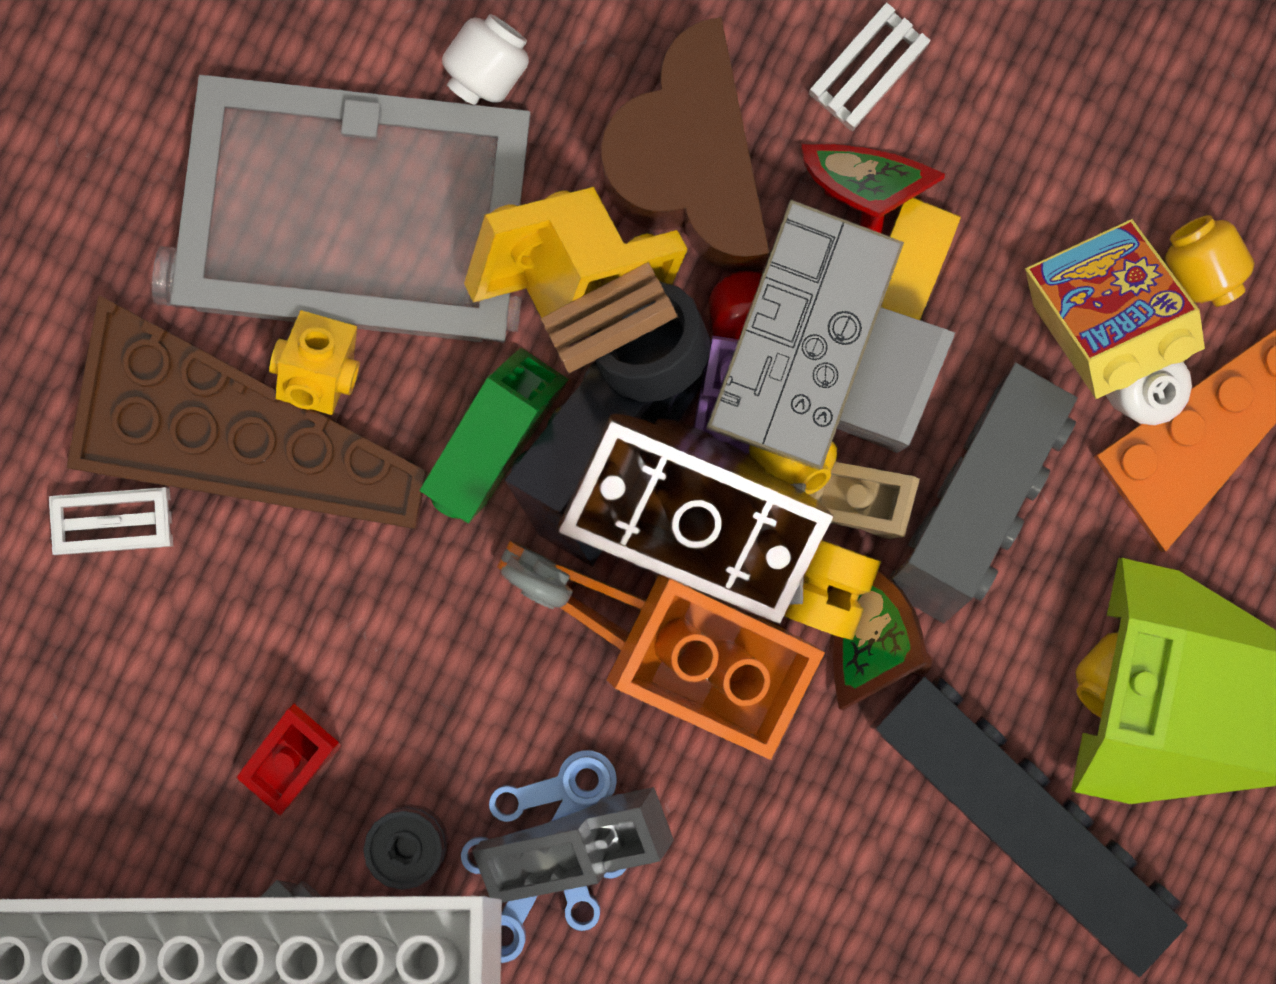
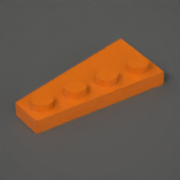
(1179, 465)

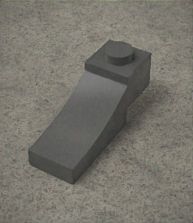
(577, 848)

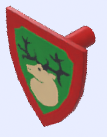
(867, 178)

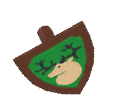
(884, 645)

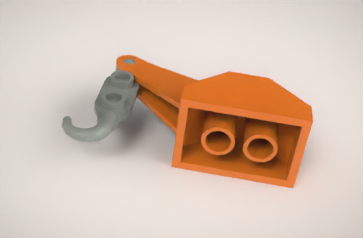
(687, 651)

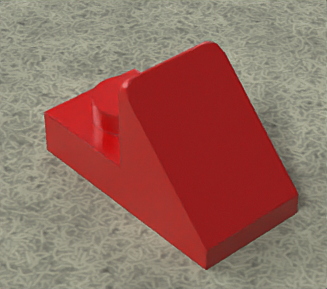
(288, 759)

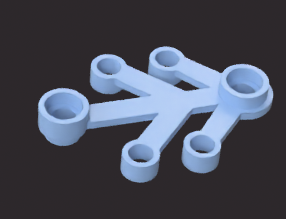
(573, 800)

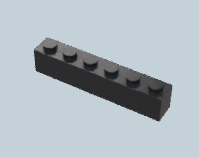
(1030, 825)

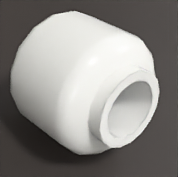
(485, 60)
(1156, 396)

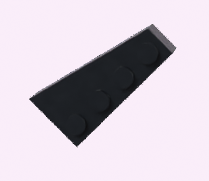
(552, 467)

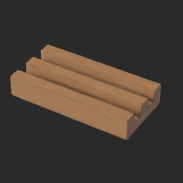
(604, 311)

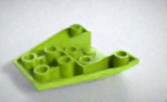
(1184, 694)

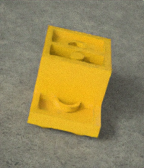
(562, 251)

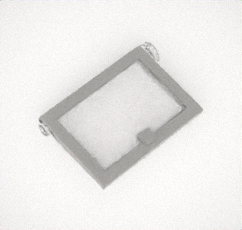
(342, 208)

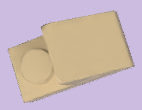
(869, 499)

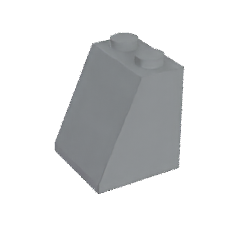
(894, 380)

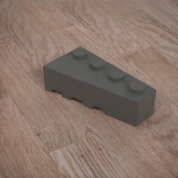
(985, 494)

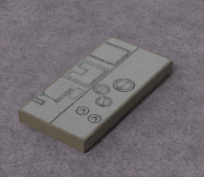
(805, 335)

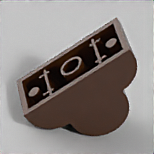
(685, 155)
(696, 513)

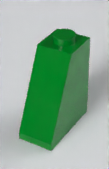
(492, 435)

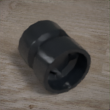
(406, 847)

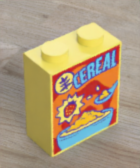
(1115, 309)

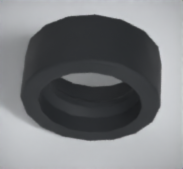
(674, 371)

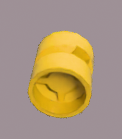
(839, 609)

